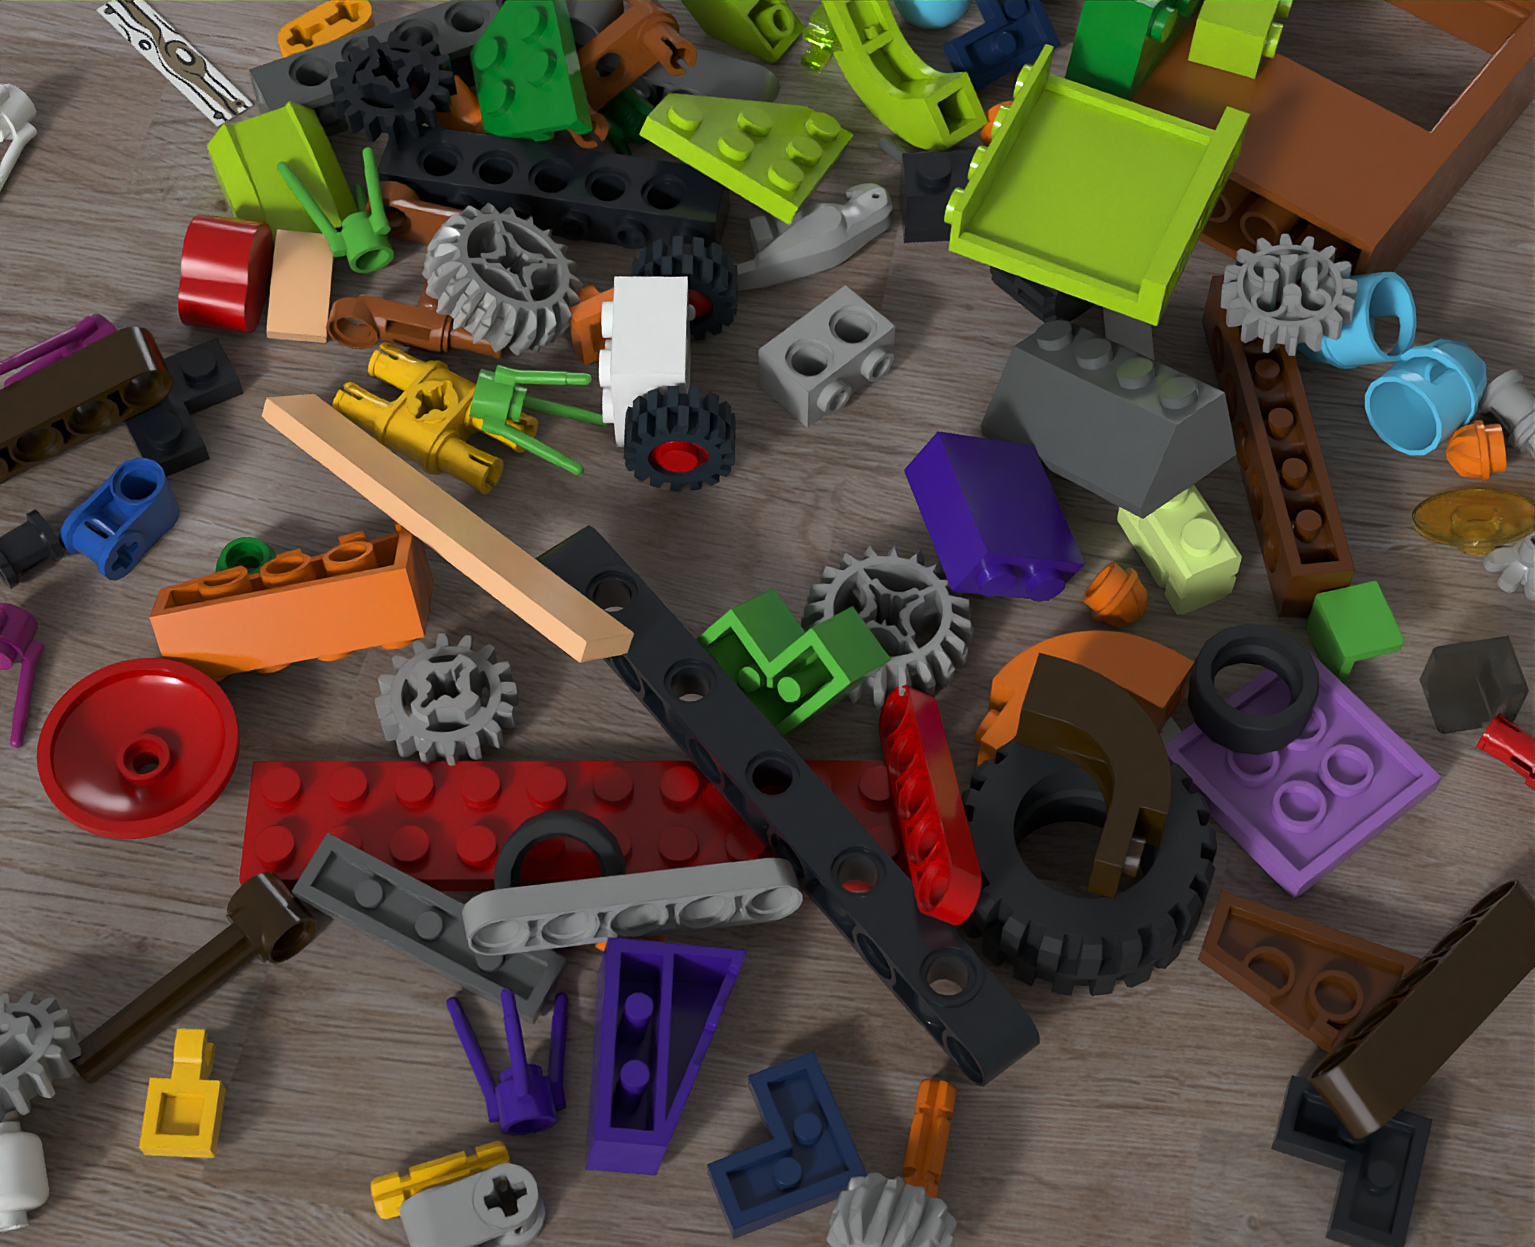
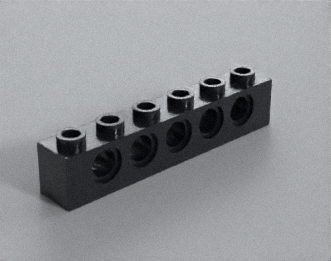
(562, 187)

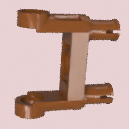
(640, 39)
(397, 321)

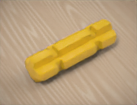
(392, 1190)

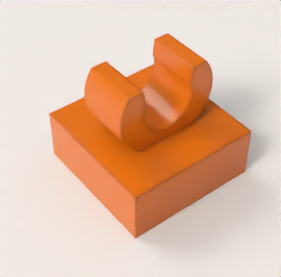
(587, 323)

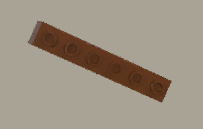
(1279, 464)

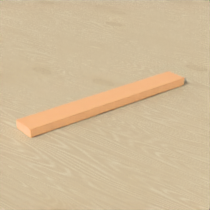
(449, 528)

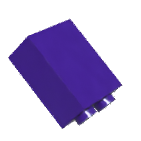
(993, 517)

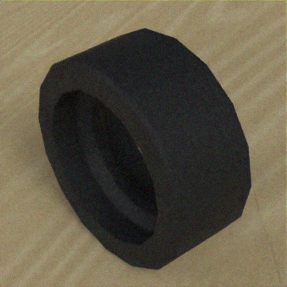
(1262, 647)
(558, 824)

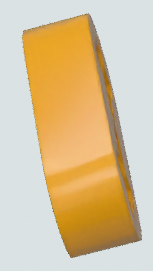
(325, 24)

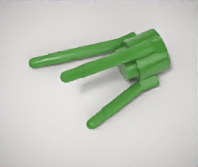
(363, 233)
(501, 399)

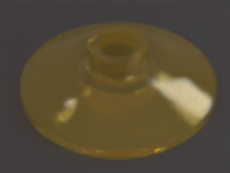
(1475, 519)

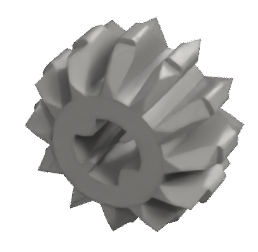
(889, 1214)

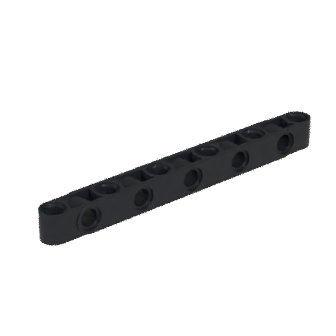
(806, 824)

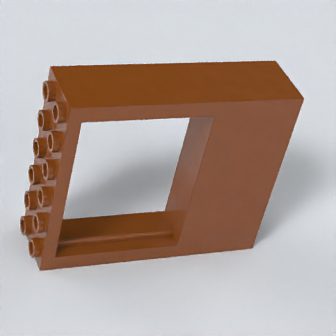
(1337, 162)

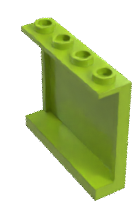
(1092, 192)

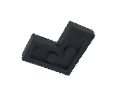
(166, 429)
(1376, 1170)

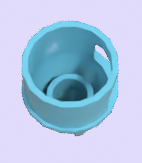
(1376, 296)
(1426, 396)

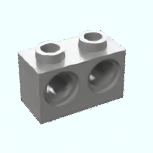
(827, 356)

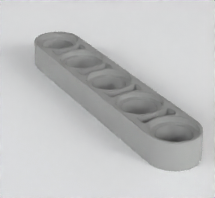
(600, 906)

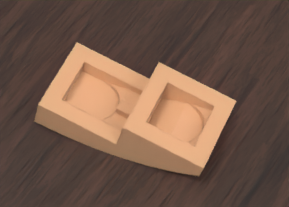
(300, 287)

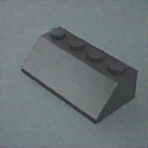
(1109, 417)

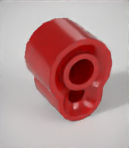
(225, 273)

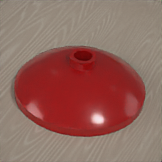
(134, 718)

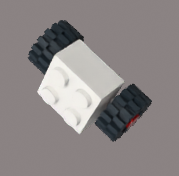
(647, 363)

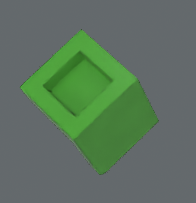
(1352, 627)

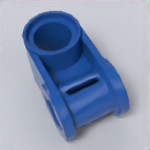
(121, 519)

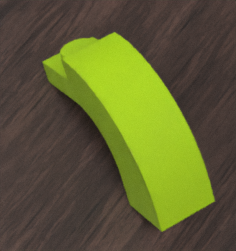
(895, 84)

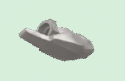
(816, 239)

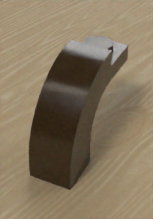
(1116, 743)

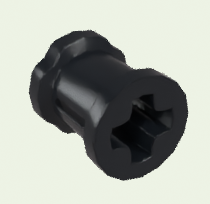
(27, 548)

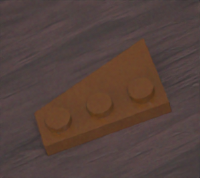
(1299, 968)

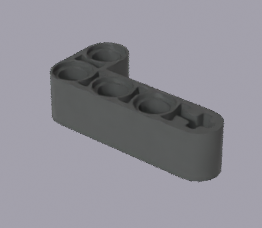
(711, 76)

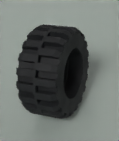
(1070, 936)

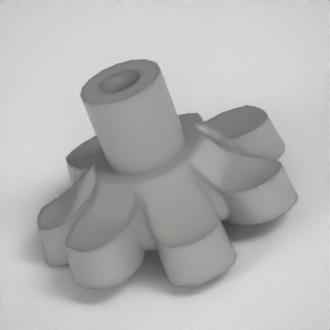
(1517, 563)

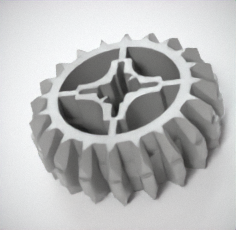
(497, 287)
(895, 603)

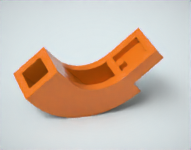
(1141, 667)

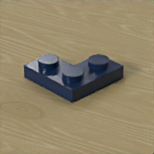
(1006, 41)
(802, 1163)

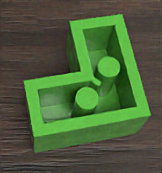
(788, 671)

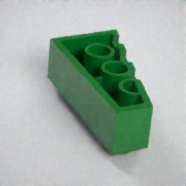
(1125, 41)

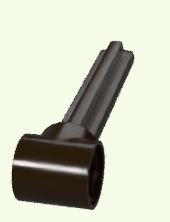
(264, 925)

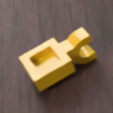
(187, 1109)

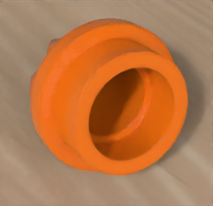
(1477, 450)
(1116, 596)

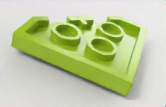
(754, 148)

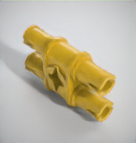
(428, 418)

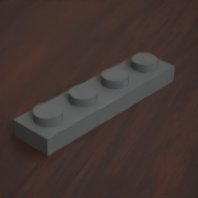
(421, 925)

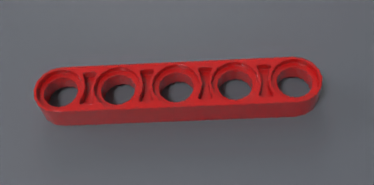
(929, 807)

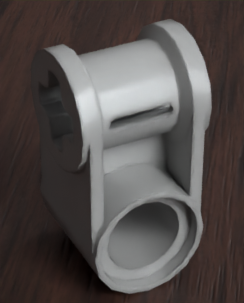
(472, 1211)

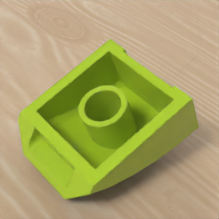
(247, 172)

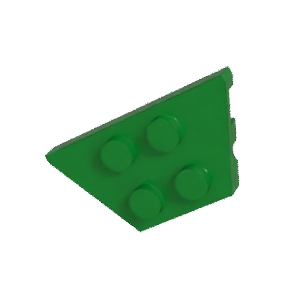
(530, 73)

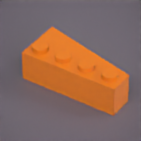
(299, 607)

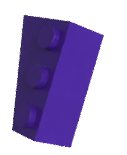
(649, 1042)

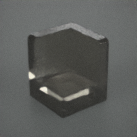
(1473, 684)

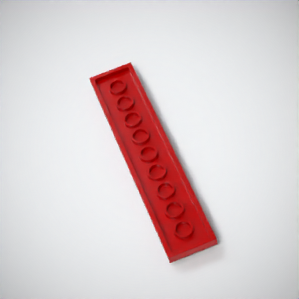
(454, 819)

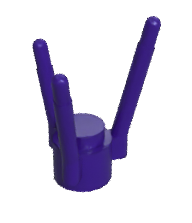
(525, 1098)

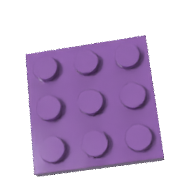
(1319, 795)

